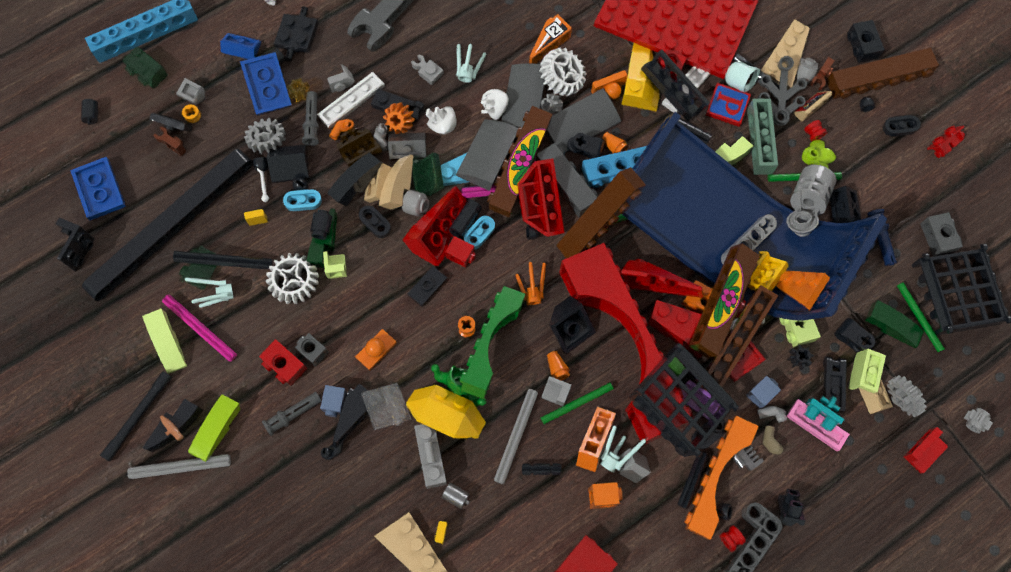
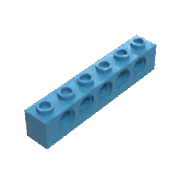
(141, 29)
(609, 163)

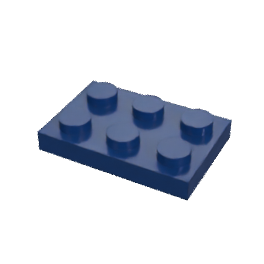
(266, 83)
(97, 188)

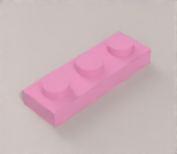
(833, 438)

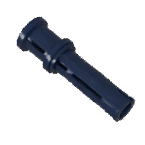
(884, 241)

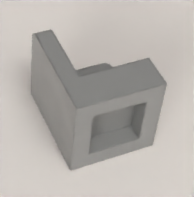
(556, 391)
(635, 467)

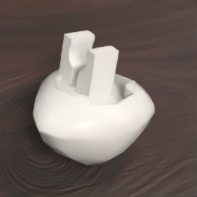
(495, 103)
(441, 120)

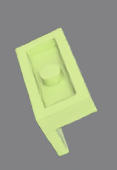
(867, 371)

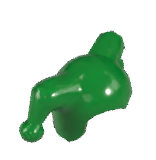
(452, 381)

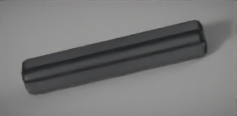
(692, 480)

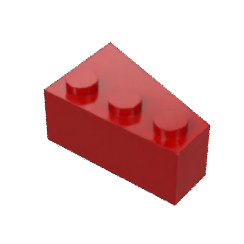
(675, 323)

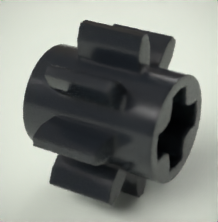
(805, 360)

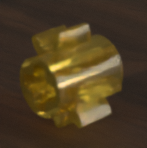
(298, 89)

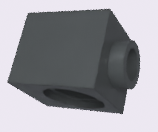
(317, 355)

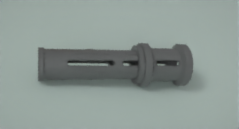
(310, 125)
(281, 415)

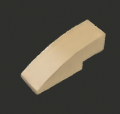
(397, 183)

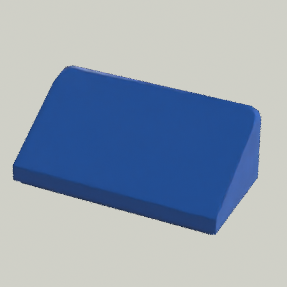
(240, 46)

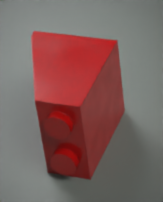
(587, 558)

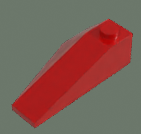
(648, 277)

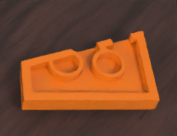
(803, 286)

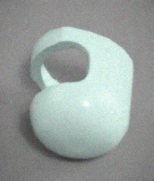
(738, 75)

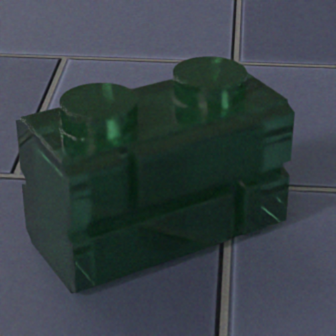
(144, 67)

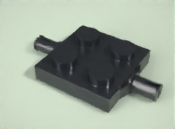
(296, 33)

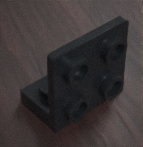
(76, 246)

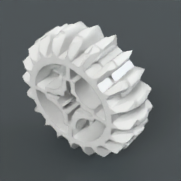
(562, 67)
(288, 285)

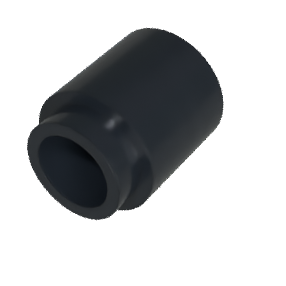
(321, 224)

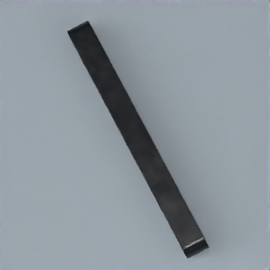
(166, 225)

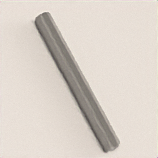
(515, 437)
(178, 466)

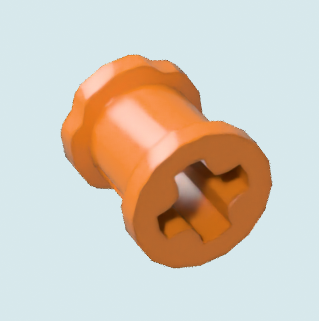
(466, 320)

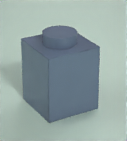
(763, 392)
(333, 400)

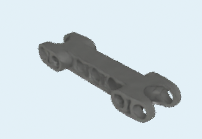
(378, 22)

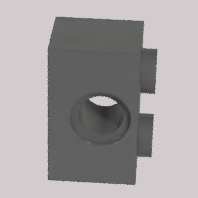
(938, 244)

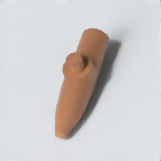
(171, 428)

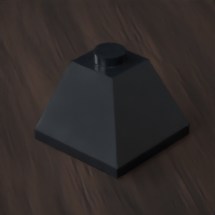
(570, 324)

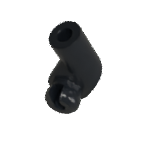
(331, 452)

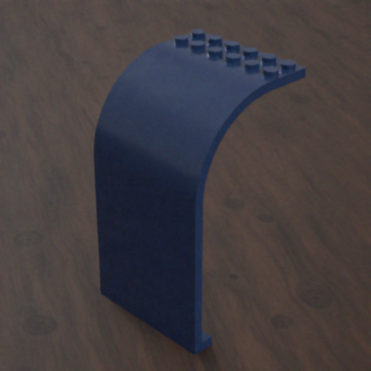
(703, 204)

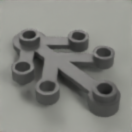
(782, 94)

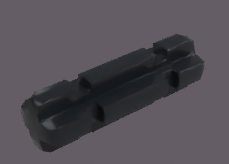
(541, 469)

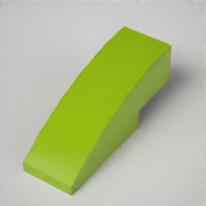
(214, 428)

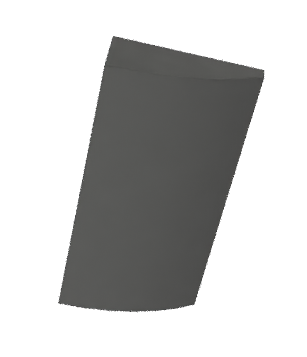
(523, 91)
(588, 116)
(487, 153)

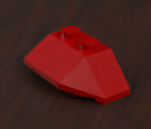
(541, 198)

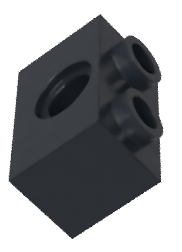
(865, 41)

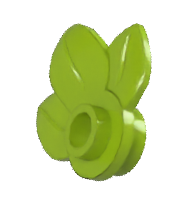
(817, 154)

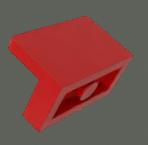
(926, 450)

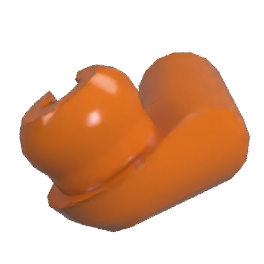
(340, 127)

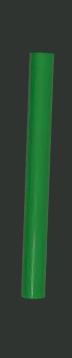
(793, 177)
(920, 317)
(576, 403)

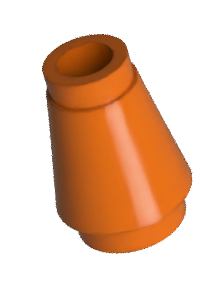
(614, 143)
(557, 366)

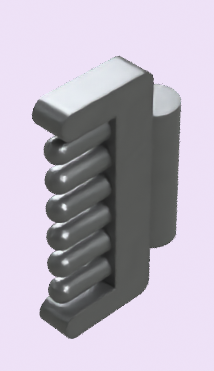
(742, 459)

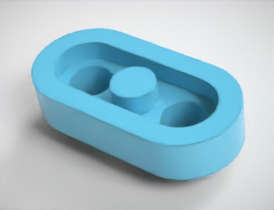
(303, 200)
(478, 233)

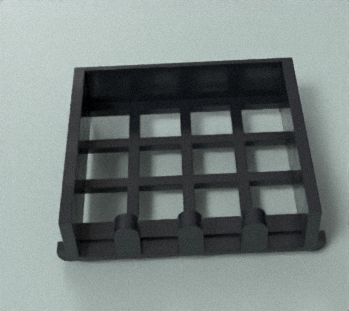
(936, 293)
(664, 424)

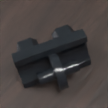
(791, 508)

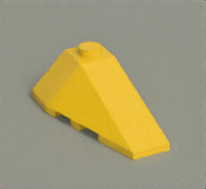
(639, 89)

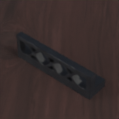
(673, 88)
(845, 206)

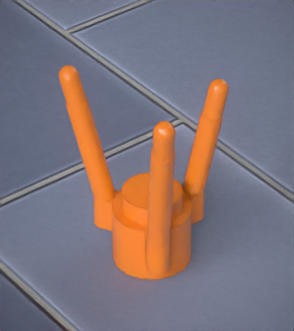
(533, 295)

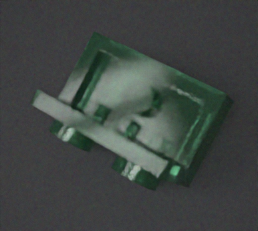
(427, 174)
(198, 271)

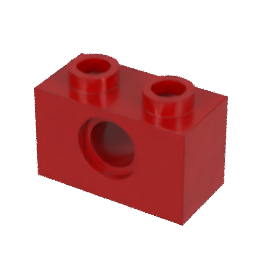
(274, 354)

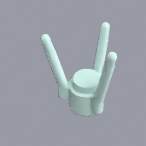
(466, 72)
(223, 292)
(611, 460)

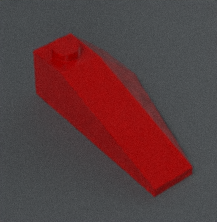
(431, 233)

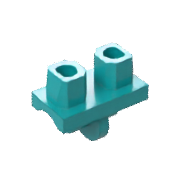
(831, 418)

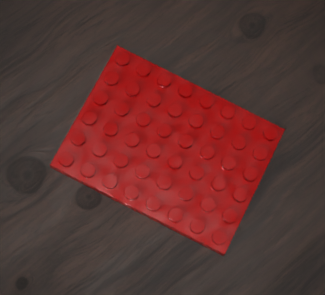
(697, 29)

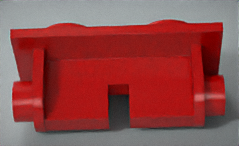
(941, 144)

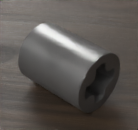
(455, 495)

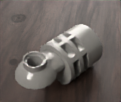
(810, 198)

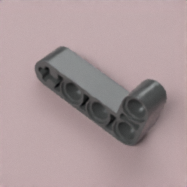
(761, 531)

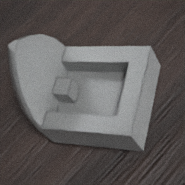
(807, 70)
(341, 81)
(191, 92)

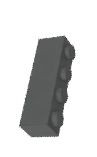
(570, 184)

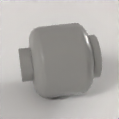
(415, 203)

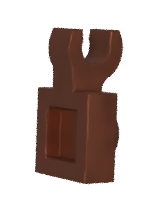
(825, 71)
(174, 143)

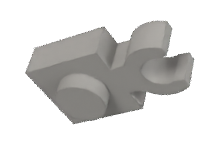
(428, 71)

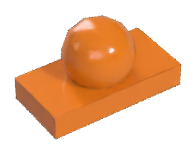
(611, 84)
(375, 349)

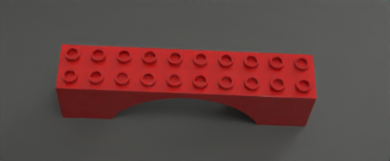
(597, 284)

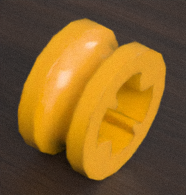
(189, 109)

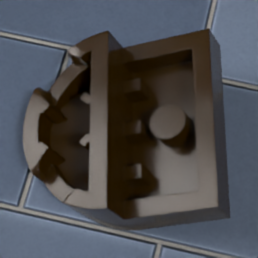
(356, 144)

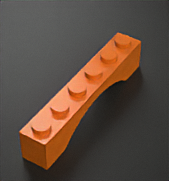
(704, 515)

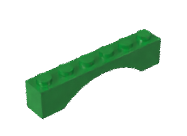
(479, 374)

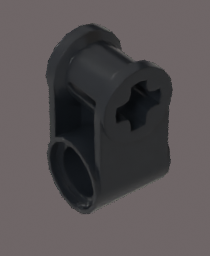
(589, 146)
(853, 335)

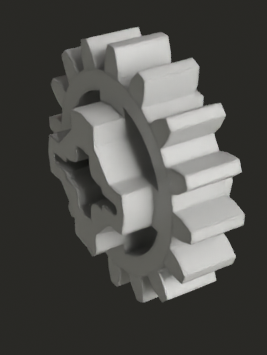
(265, 135)
(906, 396)

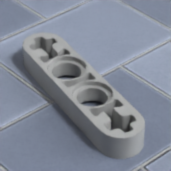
(747, 236)

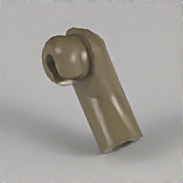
(770, 442)

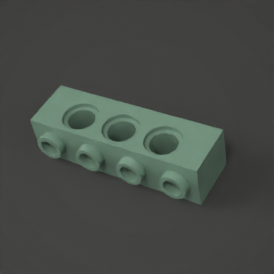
(762, 136)

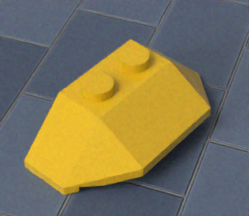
(446, 412)

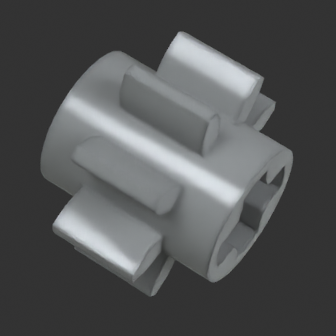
(552, 104)
(978, 420)

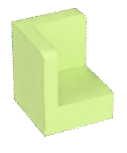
(334, 265)

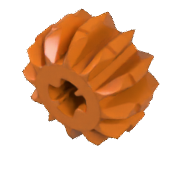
(398, 118)

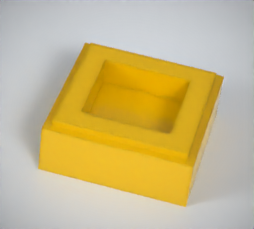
(255, 217)
(441, 532)

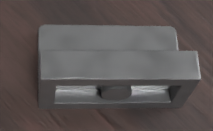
(407, 144)

